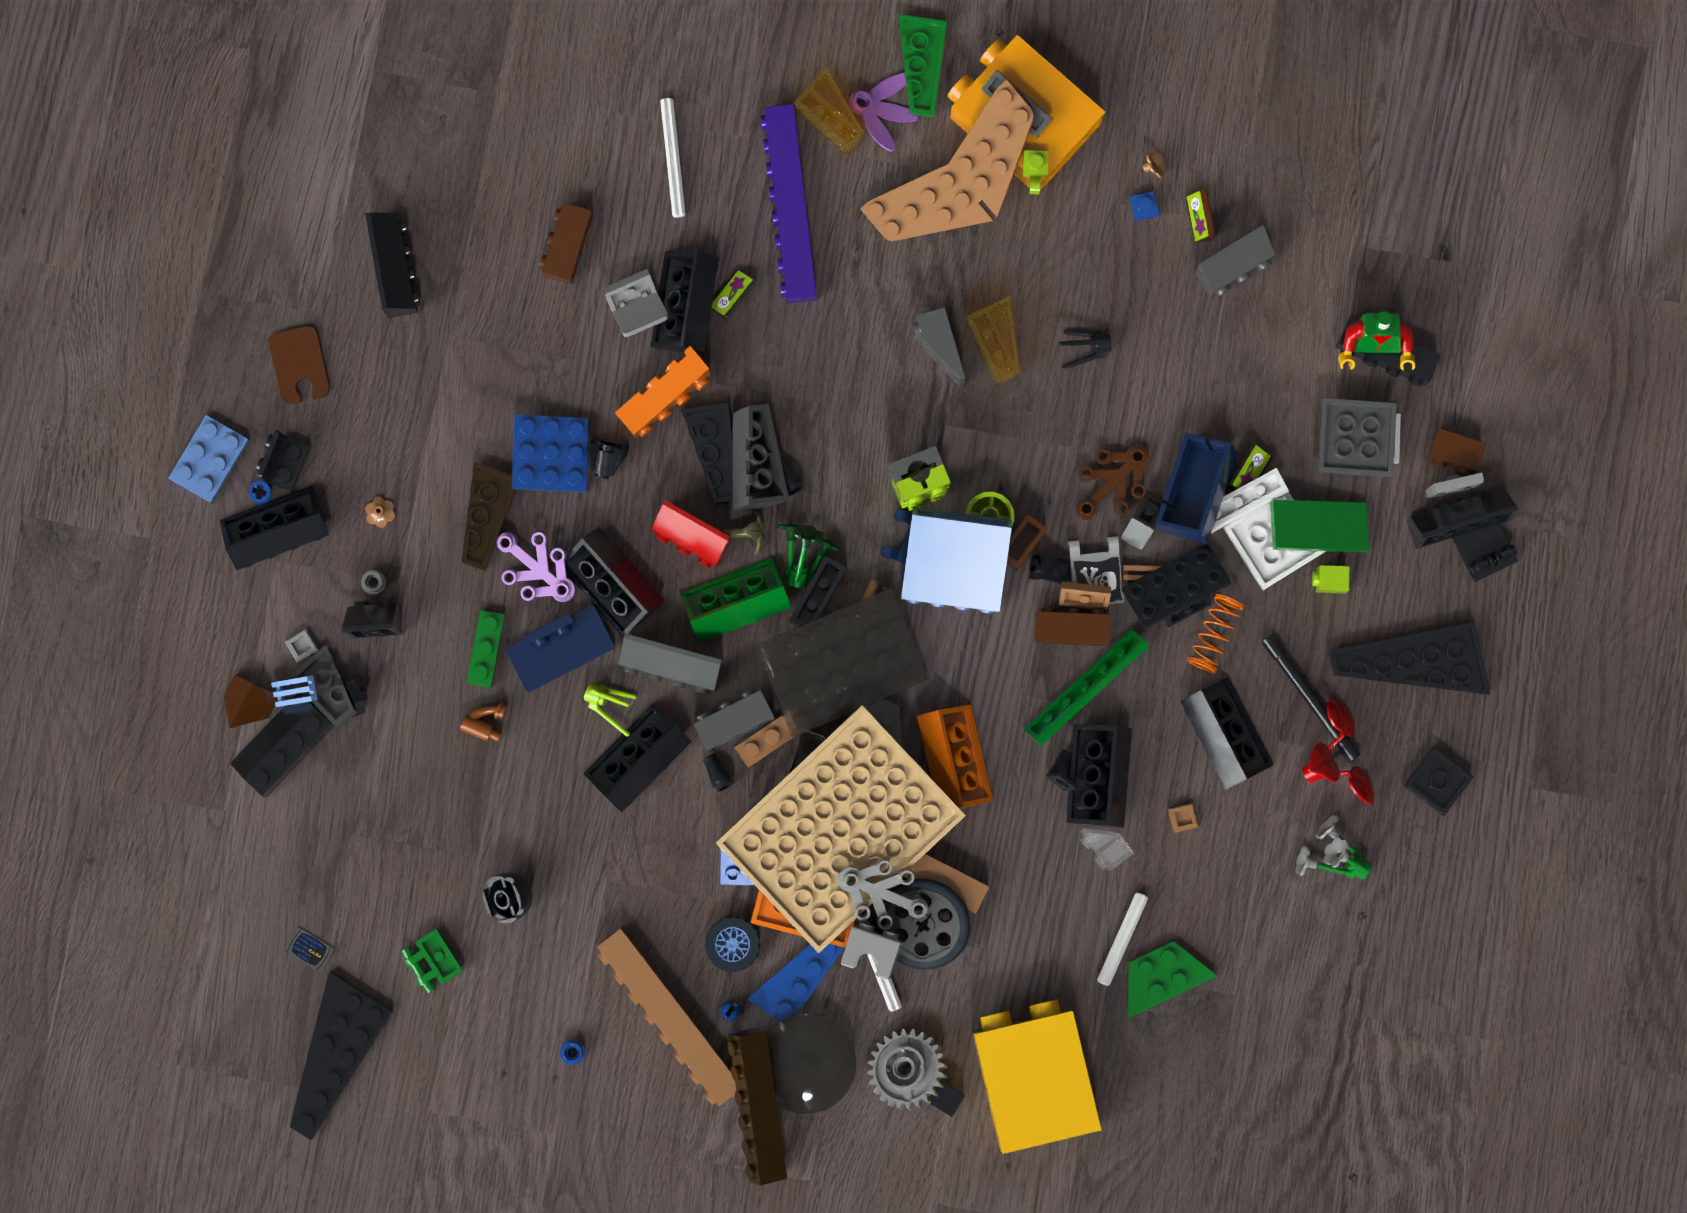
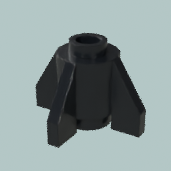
(605, 457)

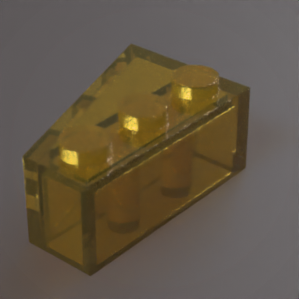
(830, 114)
(995, 340)

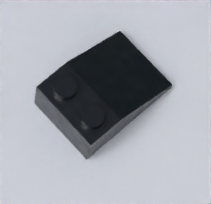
(373, 620)

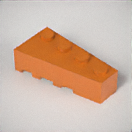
(664, 393)

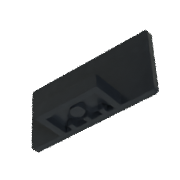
(1177, 588)

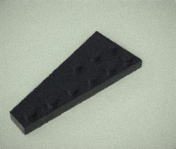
(1431, 659)
(341, 1038)

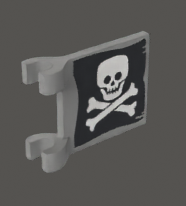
(1098, 568)

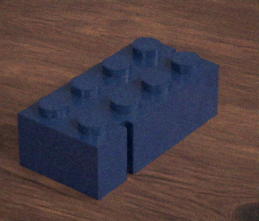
(1196, 488)

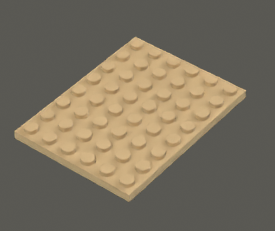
(839, 809)

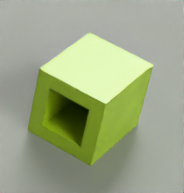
(1331, 579)

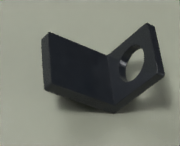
(1060, 772)

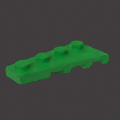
(922, 57)

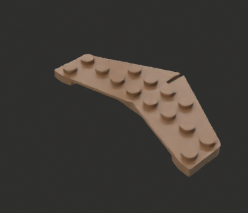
(977, 172)

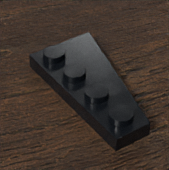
(713, 440)

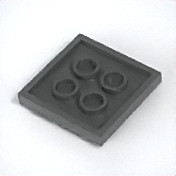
(1357, 437)

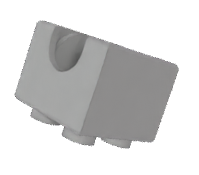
(883, 947)

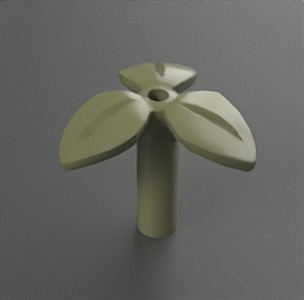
(751, 530)

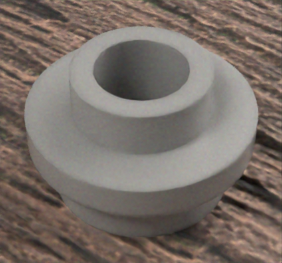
(365, 582)

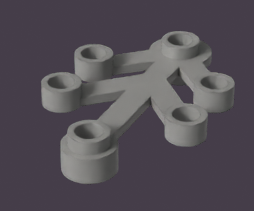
(879, 891)

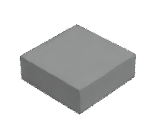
(301, 646)

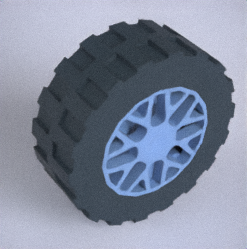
(732, 944)

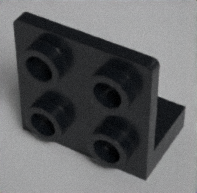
(282, 461)

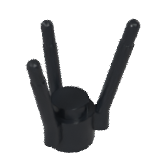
(1097, 342)

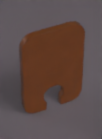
(298, 358)

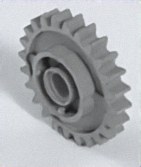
(924, 1074)

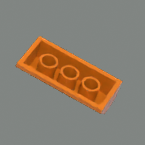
(955, 755)

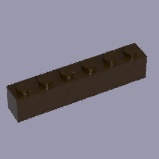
(757, 1106)

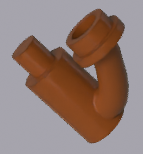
(480, 729)

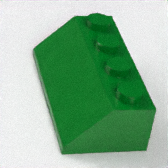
(735, 600)

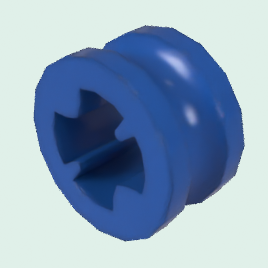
(254, 497)

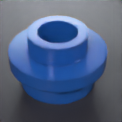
(580, 1052)

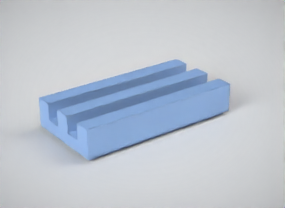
(280, 693)

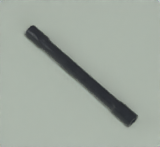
(1278, 654)

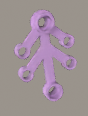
(538, 568)

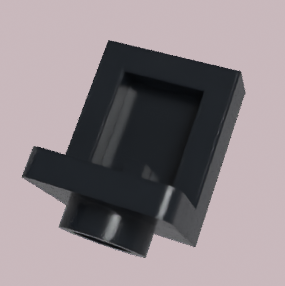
(1049, 568)
(357, 696)

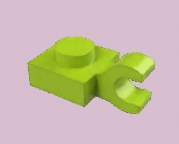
(1035, 166)

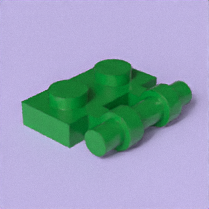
(438, 956)

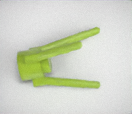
(599, 695)

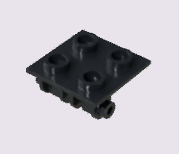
(1485, 551)

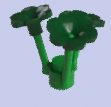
(798, 574)

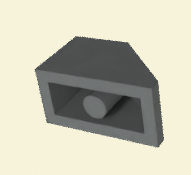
(1142, 522)

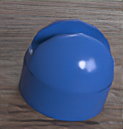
(735, 1014)

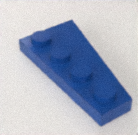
(795, 982)

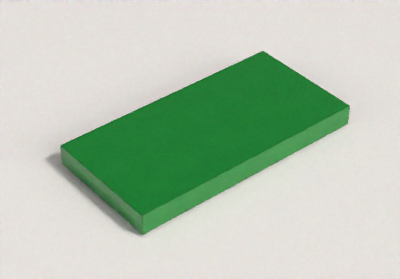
(1319, 526)

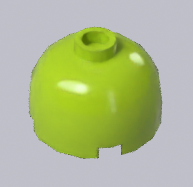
(991, 505)

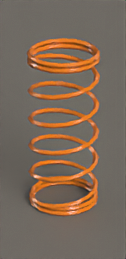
(1202, 663)

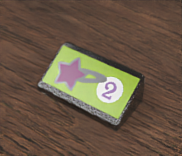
(732, 294)
(1251, 467)

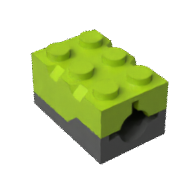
(919, 478)

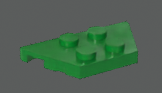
(1162, 976)

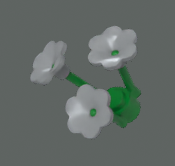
(1335, 853)

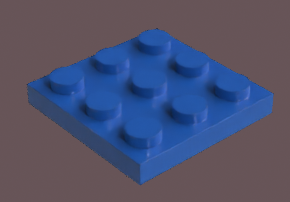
(549, 453)

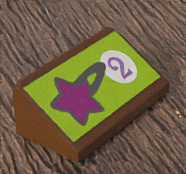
(1200, 216)

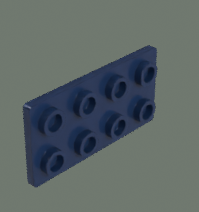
(559, 647)

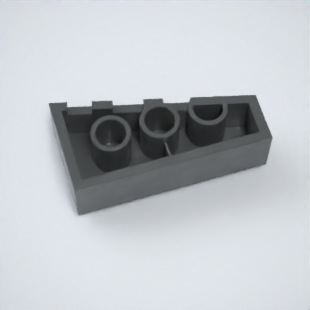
(756, 460)

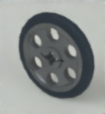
(957, 927)

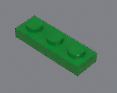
(486, 649)

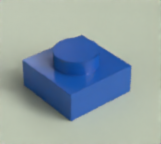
(1144, 206)

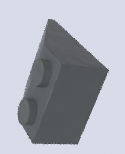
(938, 342)

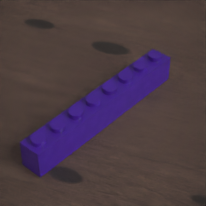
(790, 204)

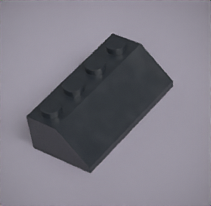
(391, 264)
(687, 296)
(1461, 517)
(273, 528)
(611, 582)
(1226, 733)
(281, 746)
(637, 759)
(1101, 773)

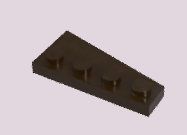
(487, 510)

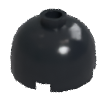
(507, 897)

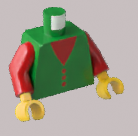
(1378, 334)

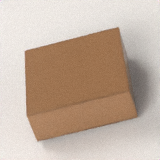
(1183, 818)

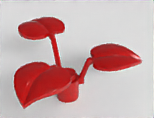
(1324, 765)

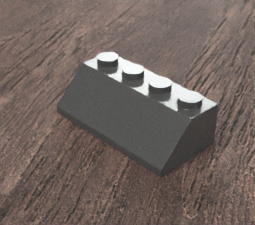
(670, 663)

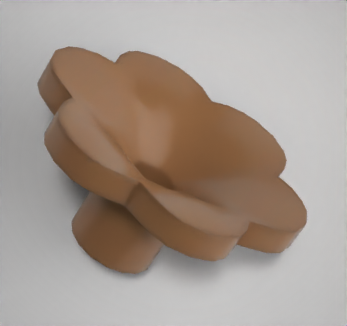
(1155, 163)
(386, 515)

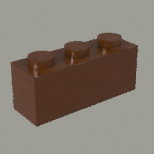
(566, 243)
(1072, 627)

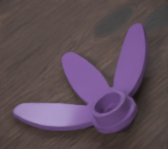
(873, 107)

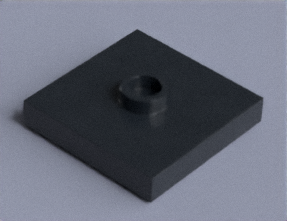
(1438, 781)

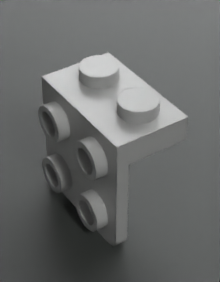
(635, 303)

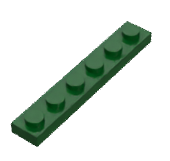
(1086, 687)

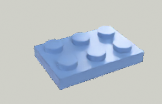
(209, 459)

